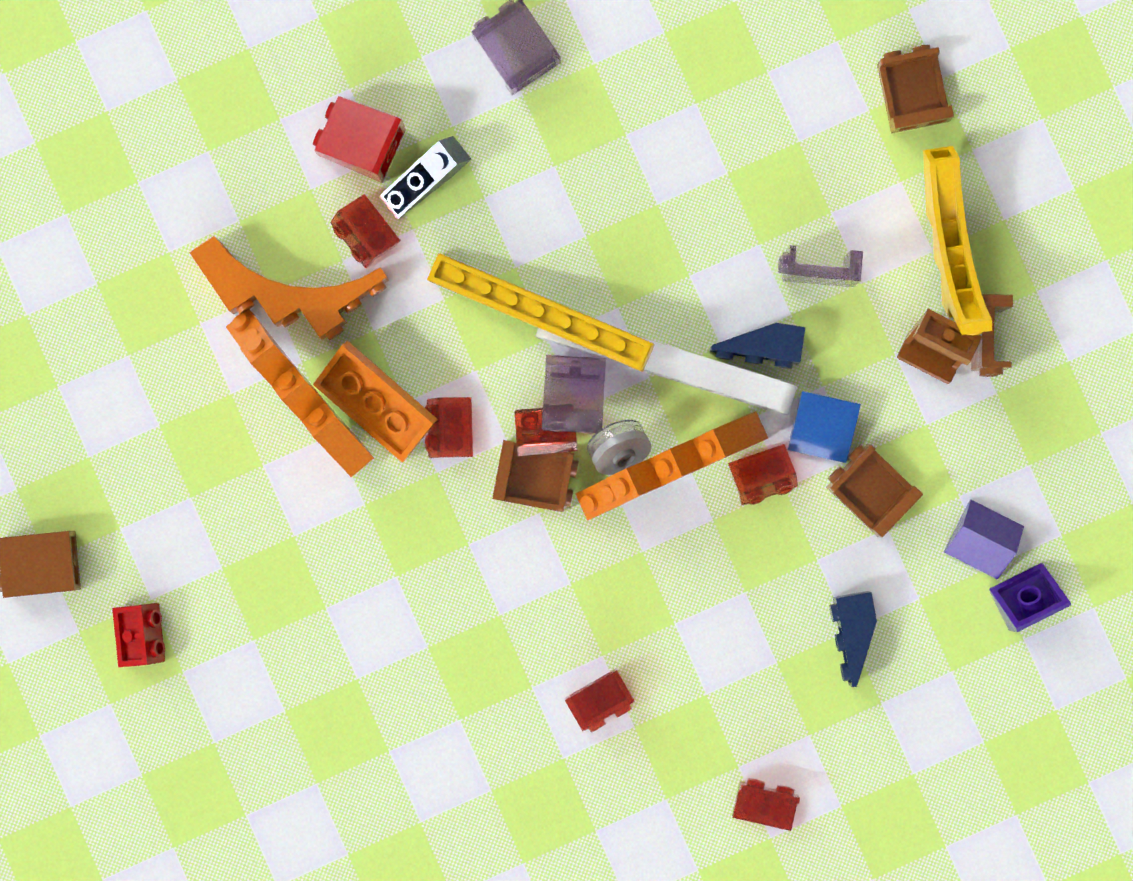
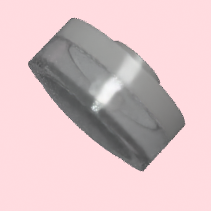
(618, 446)

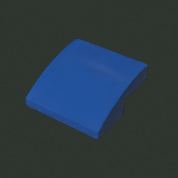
(823, 427)

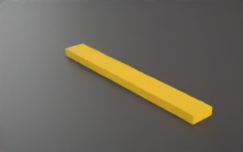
(541, 312)

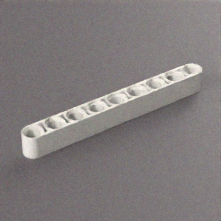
(706, 375)

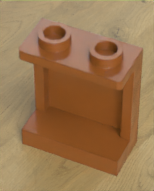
(913, 89)
(937, 346)
(984, 355)
(535, 479)
(873, 490)
(39, 564)

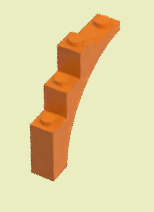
(321, 305)
(298, 393)
(671, 465)

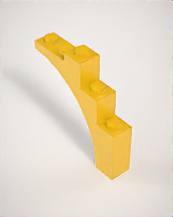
(951, 244)

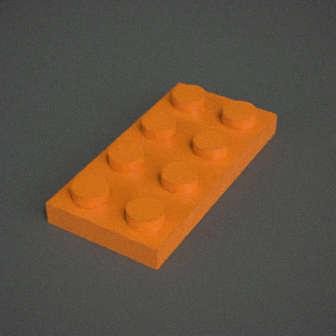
(374, 401)

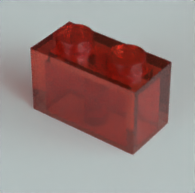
(600, 700)

